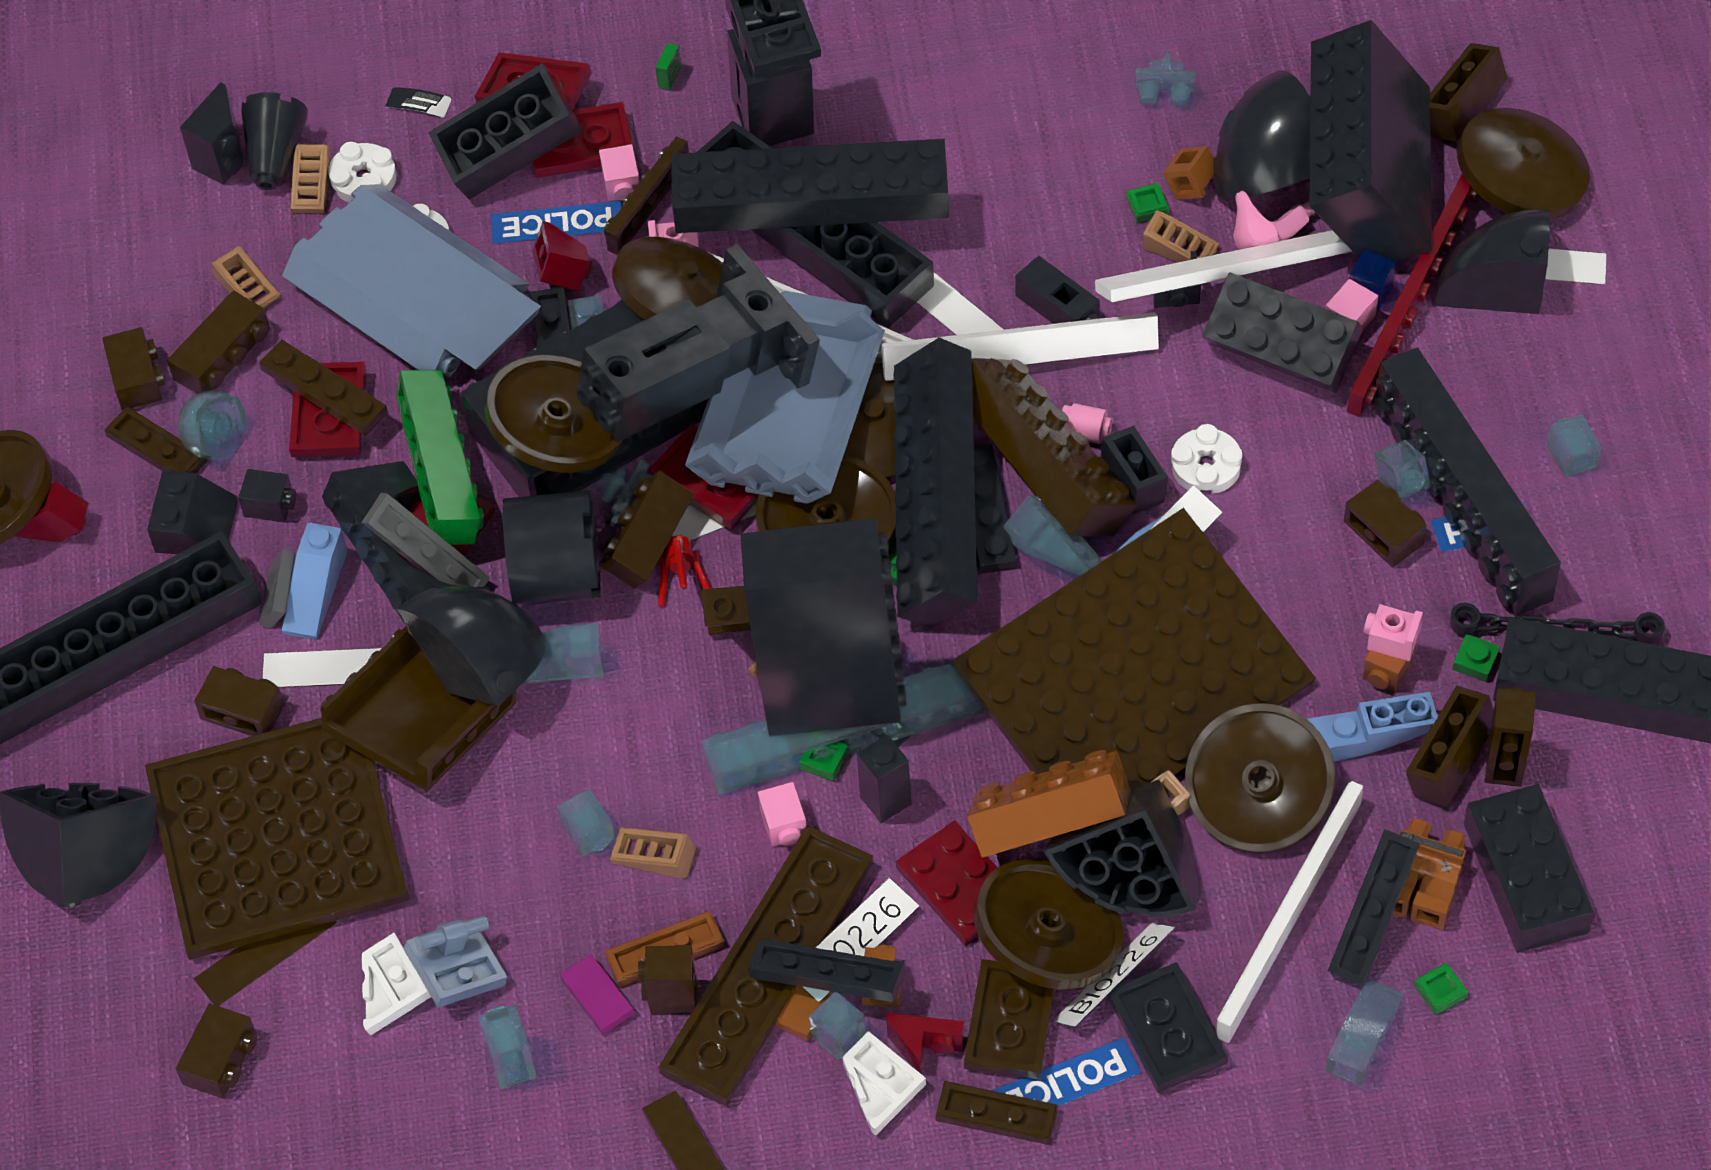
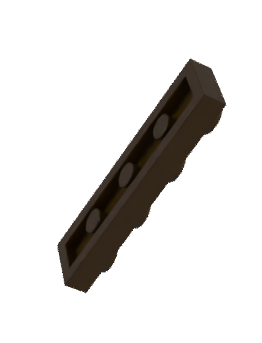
(643, 201)
(323, 387)

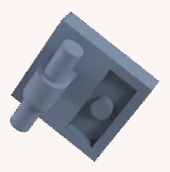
(455, 961)

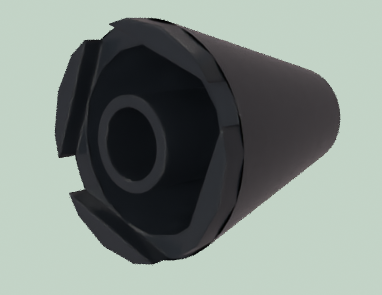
(270, 135)

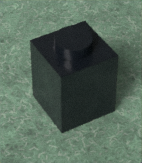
(266, 495)

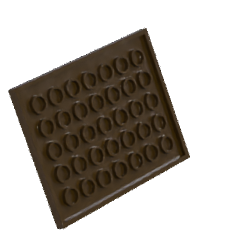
(1133, 658)

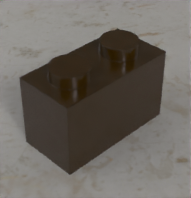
(132, 368)
(1385, 522)
(239, 701)
(668, 979)
(217, 1051)

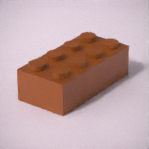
(1049, 802)

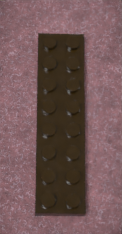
(741, 1010)

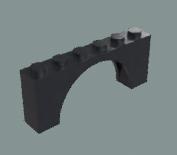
(350, 498)

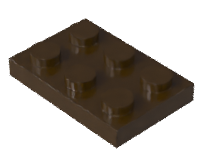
(1008, 1024)

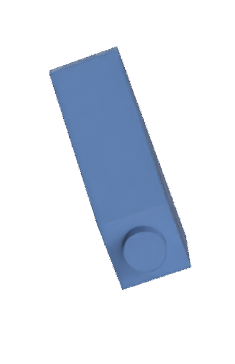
(314, 580)

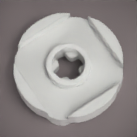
(359, 157)
(1210, 443)

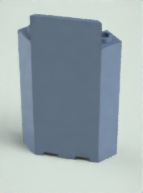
(411, 283)
(787, 437)

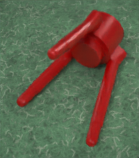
(679, 559)

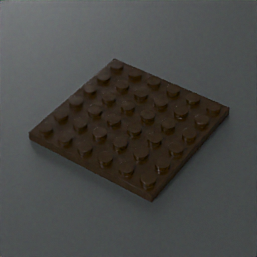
(273, 837)

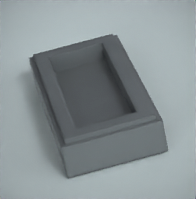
(277, 588)

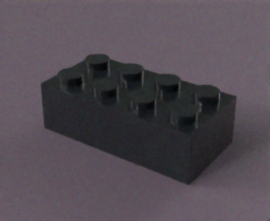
(505, 131)
(1282, 332)
(1528, 868)

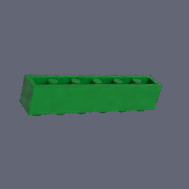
(438, 456)

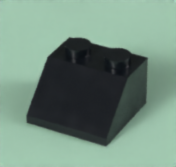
(213, 137)
(188, 512)

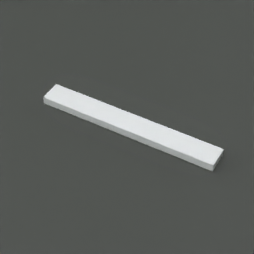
(1219, 265)
(1045, 342)
(1289, 912)

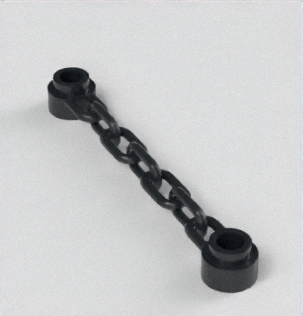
(1645, 621)

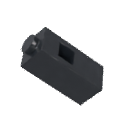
(1054, 293)
(884, 778)

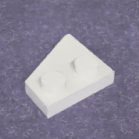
(389, 984)
(880, 1080)

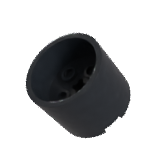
(551, 547)

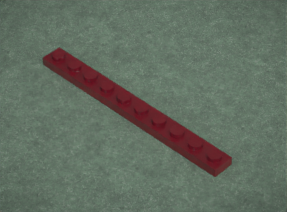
(1415, 290)

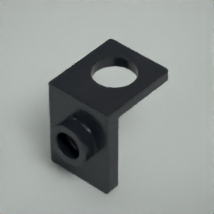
(1180, 296)

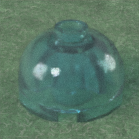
(212, 424)

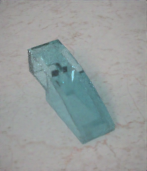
(1363, 1032)

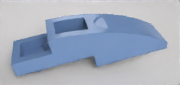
(1376, 725)

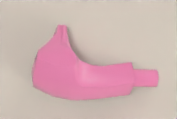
(1255, 230)

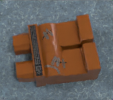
(1438, 871)

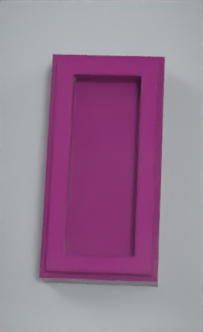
(597, 994)

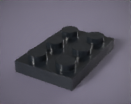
(1167, 1027)

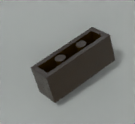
(1465, 90)
(219, 343)
(645, 528)
(1510, 736)
(1451, 746)

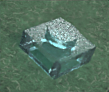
(583, 308)

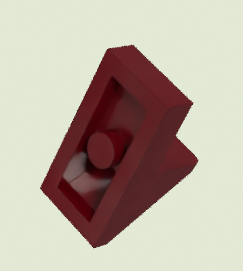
(915, 1033)

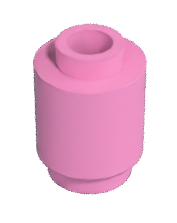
(1089, 421)

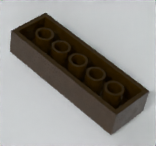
(1047, 449)

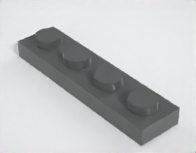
(421, 544)

